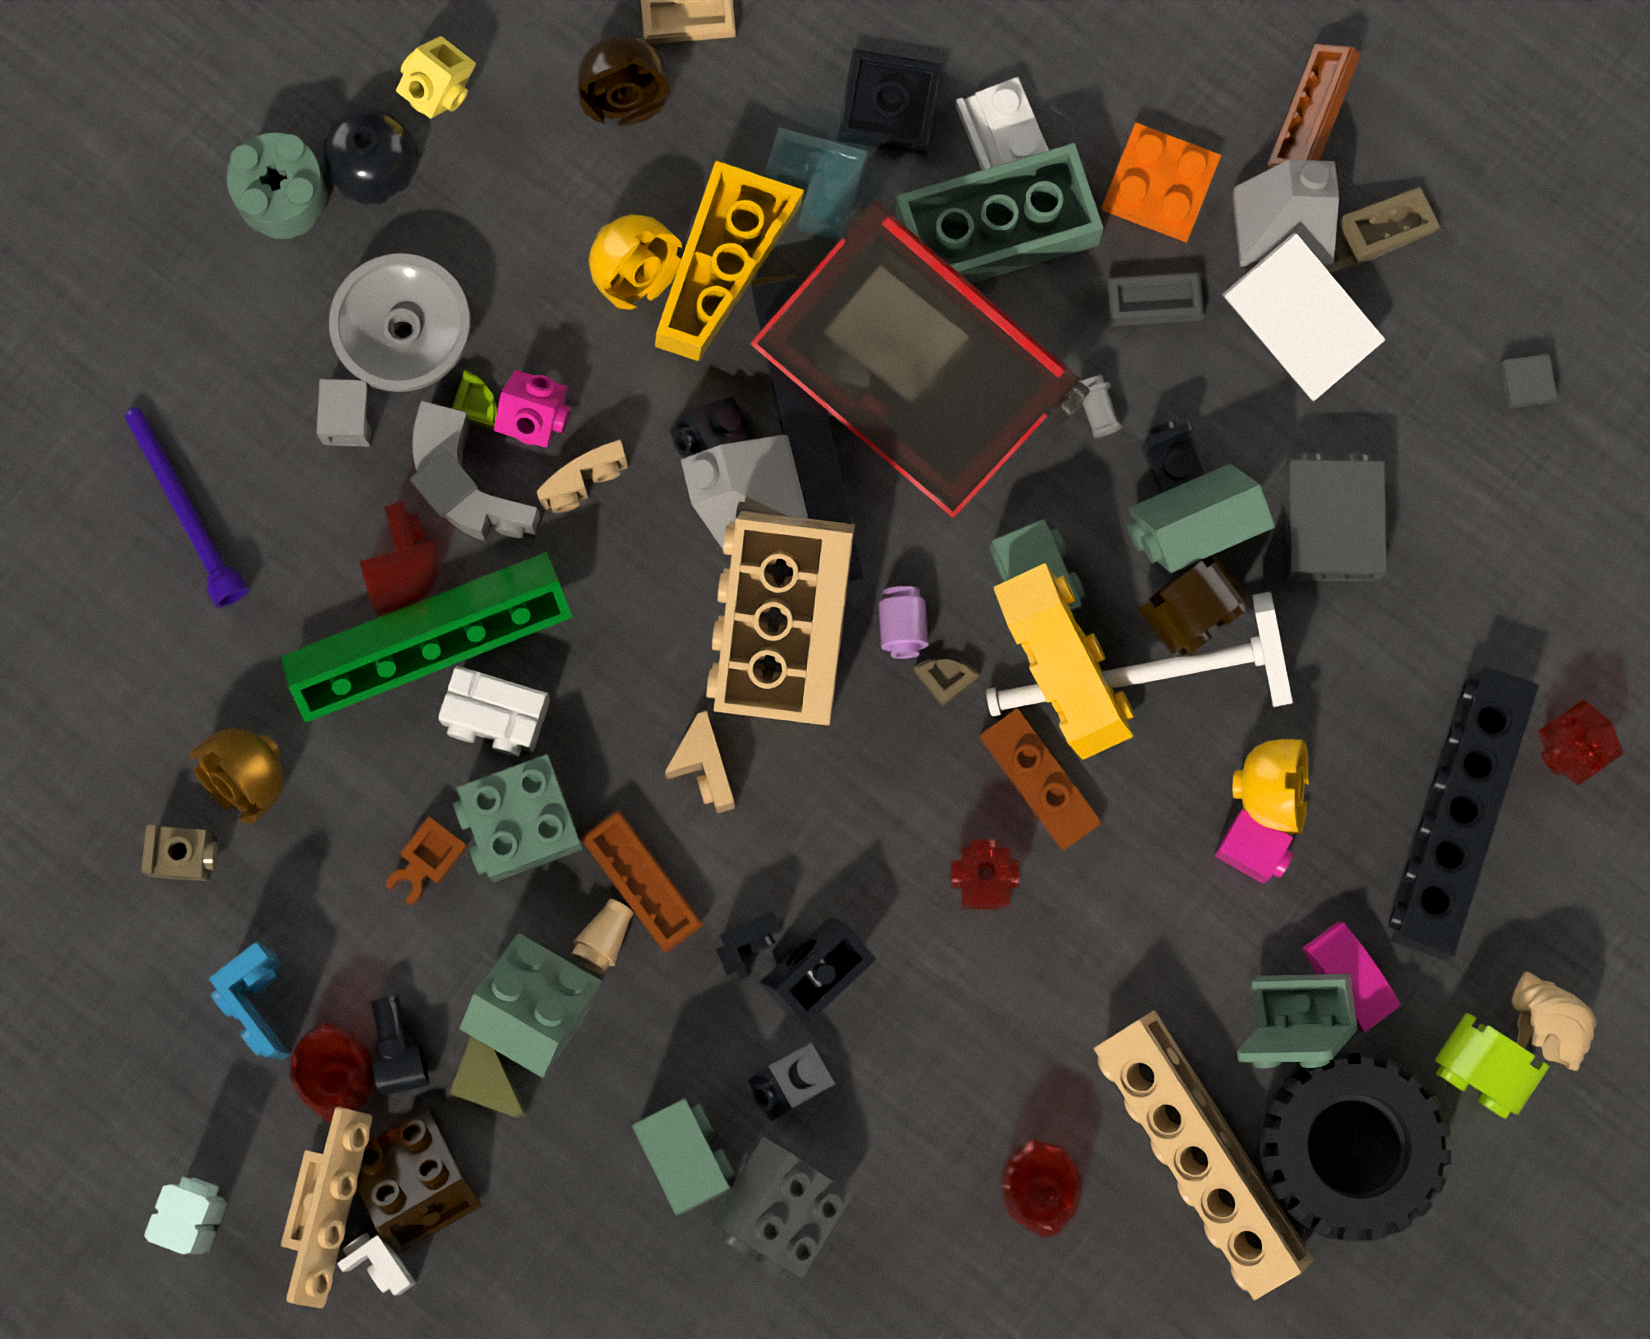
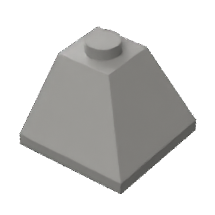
(1286, 201)
(744, 477)

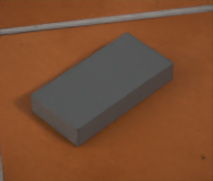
(1154, 298)

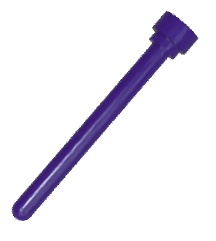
(224, 584)

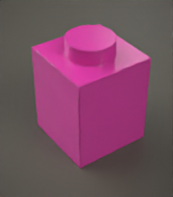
(1255, 848)

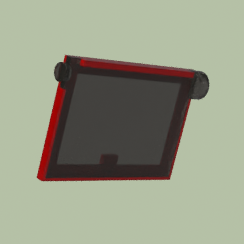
(916, 359)

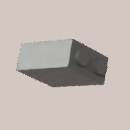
(1334, 519)

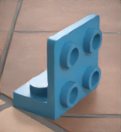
(247, 972)

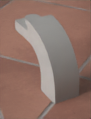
(447, 428)

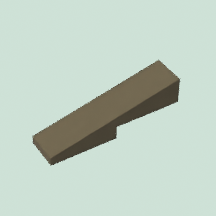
(1381, 229)

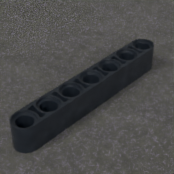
(805, 424)

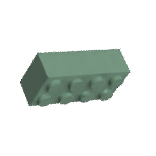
(1006, 214)

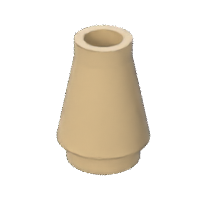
(602, 938)

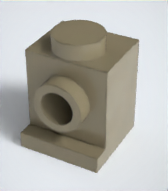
(158, 852)

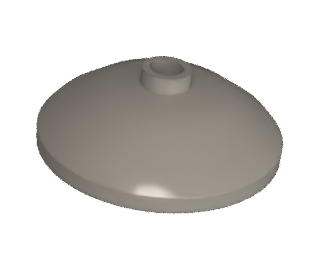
(392, 294)

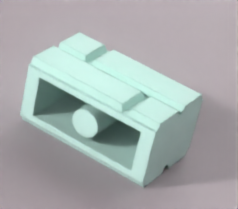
(186, 1216)

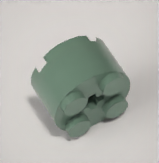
(262, 164)

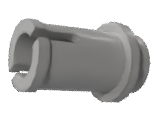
(1100, 407)

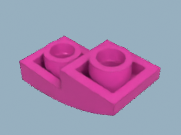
(1341, 953)

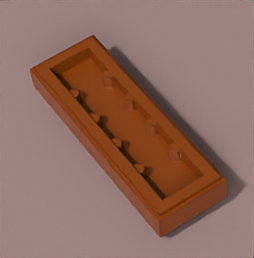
(1315, 104)
(1040, 780)
(642, 881)

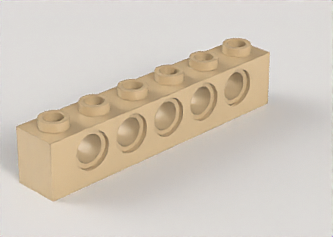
(1228, 1166)

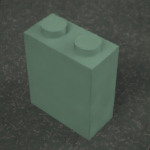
(1199, 518)

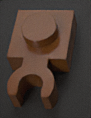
(431, 854)

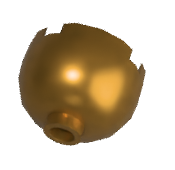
(240, 771)

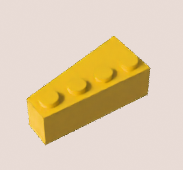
(728, 244)

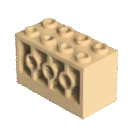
(805, 641)

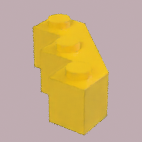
(1064, 660)

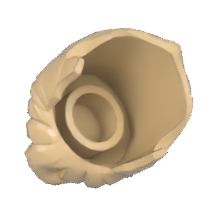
(1555, 1019)

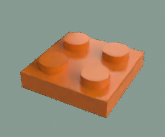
(1161, 182)

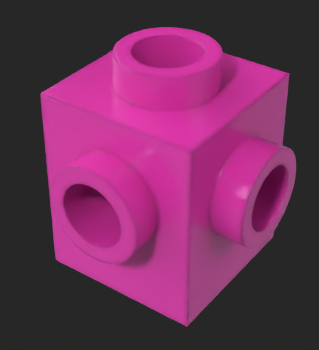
(532, 409)

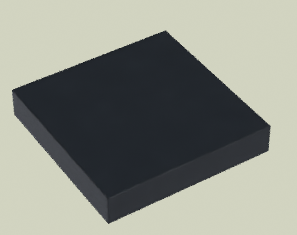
(890, 102)

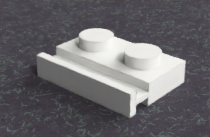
(1001, 124)

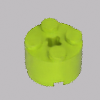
(1491, 1066)

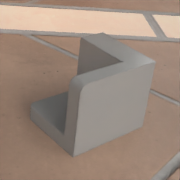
(343, 413)

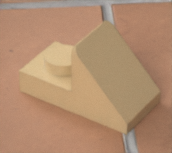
(700, 752)

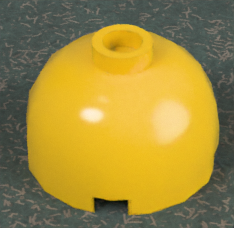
(633, 259)
(1275, 784)

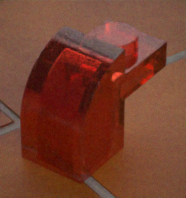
(402, 575)

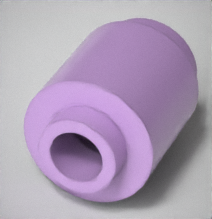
(903, 621)

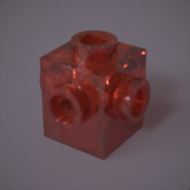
(1579, 743)
(980, 893)

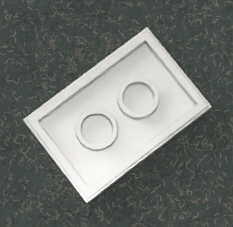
(1303, 316)

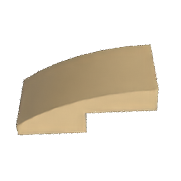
(567, 486)

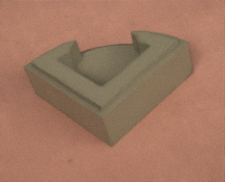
(945, 677)

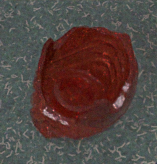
(331, 1070)
(1041, 1187)

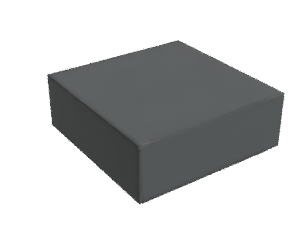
(1528, 381)
(443, 483)

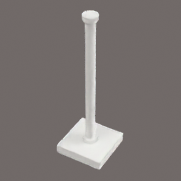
(1262, 650)

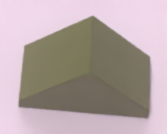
(486, 1080)

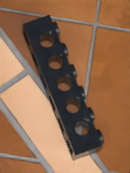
(1511, 703)

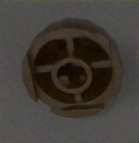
(622, 80)

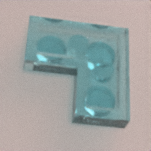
(828, 171)

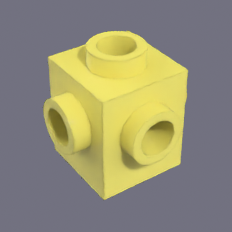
(435, 77)

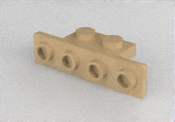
(322, 1206)

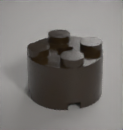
(1194, 604)

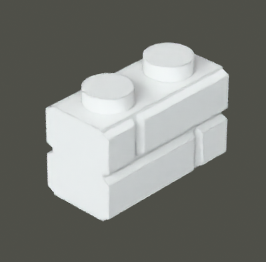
(493, 710)

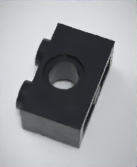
(818, 970)

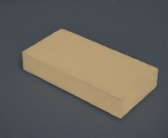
(687, 20)

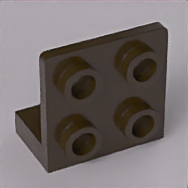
(413, 1183)

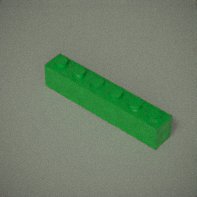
(425, 637)

